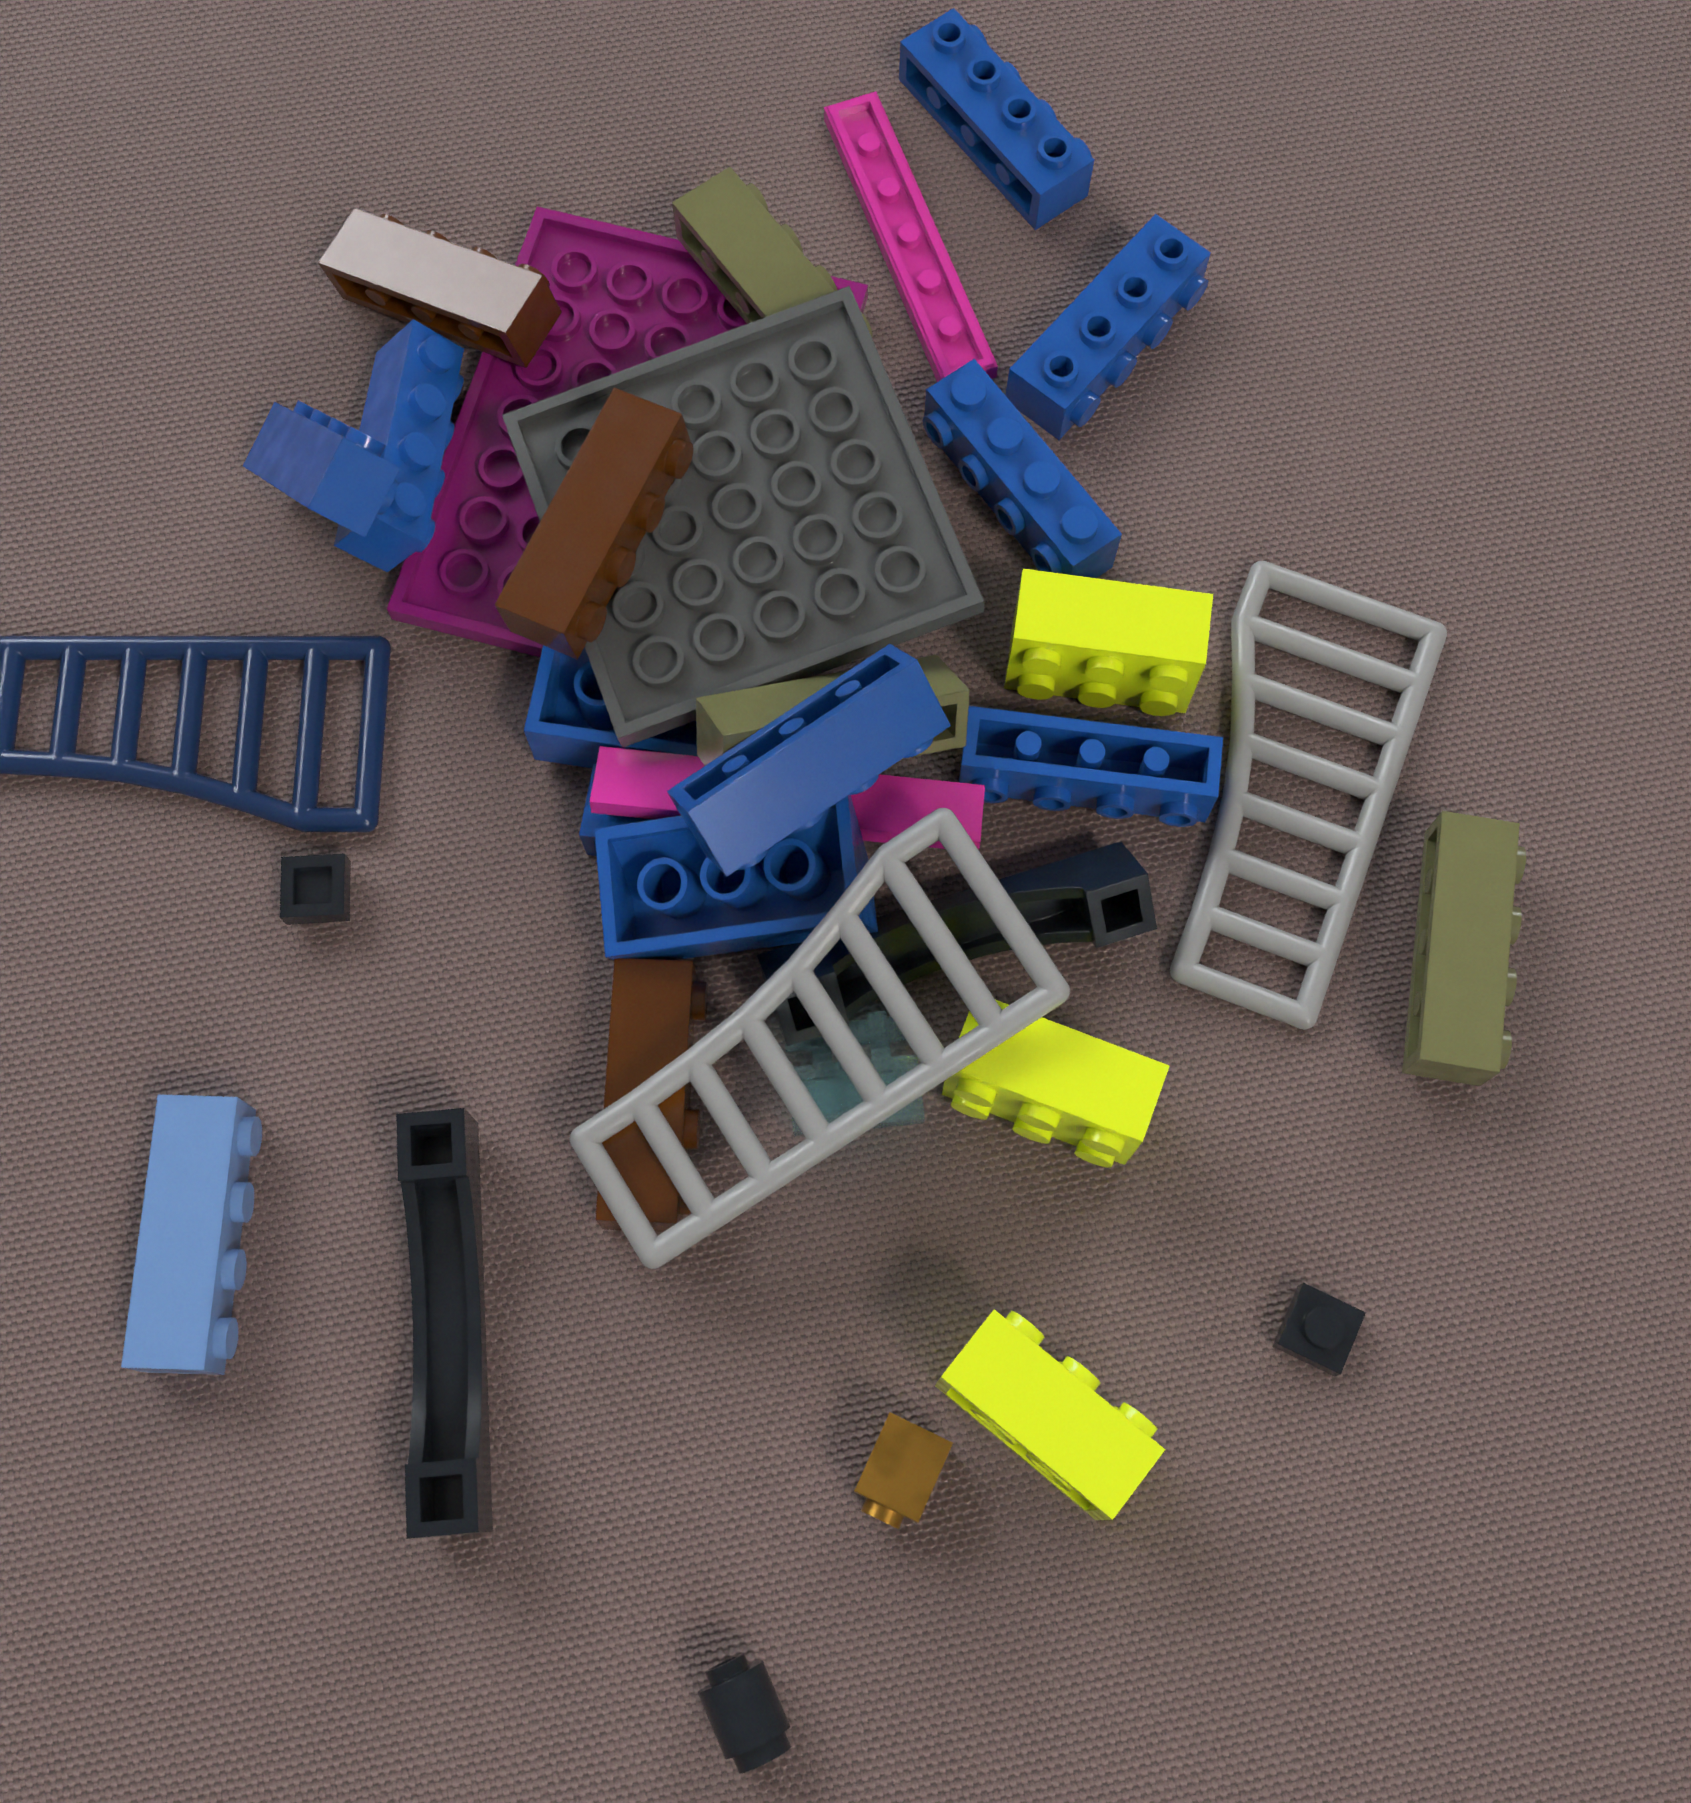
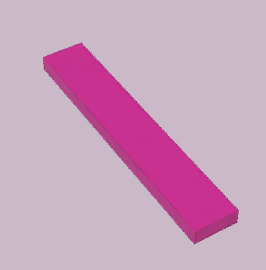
(907, 236)
(638, 782)

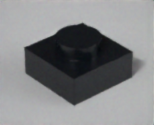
(315, 889)
(1319, 1329)

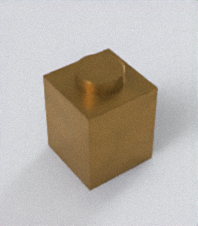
(901, 1471)

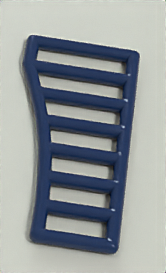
(182, 775)

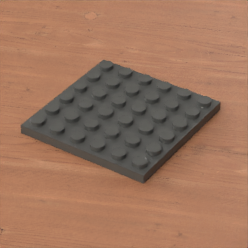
(789, 535)

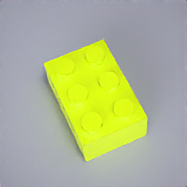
(1108, 642)
(1064, 1089)
(1052, 1415)

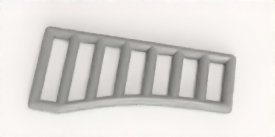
(1239, 803)
(797, 976)

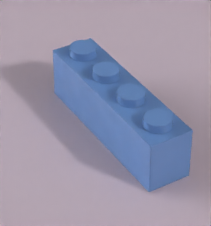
(192, 1236)

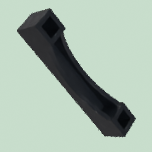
(1078, 899)
(449, 1435)

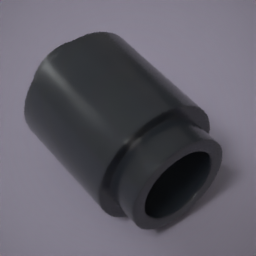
(745, 1712)

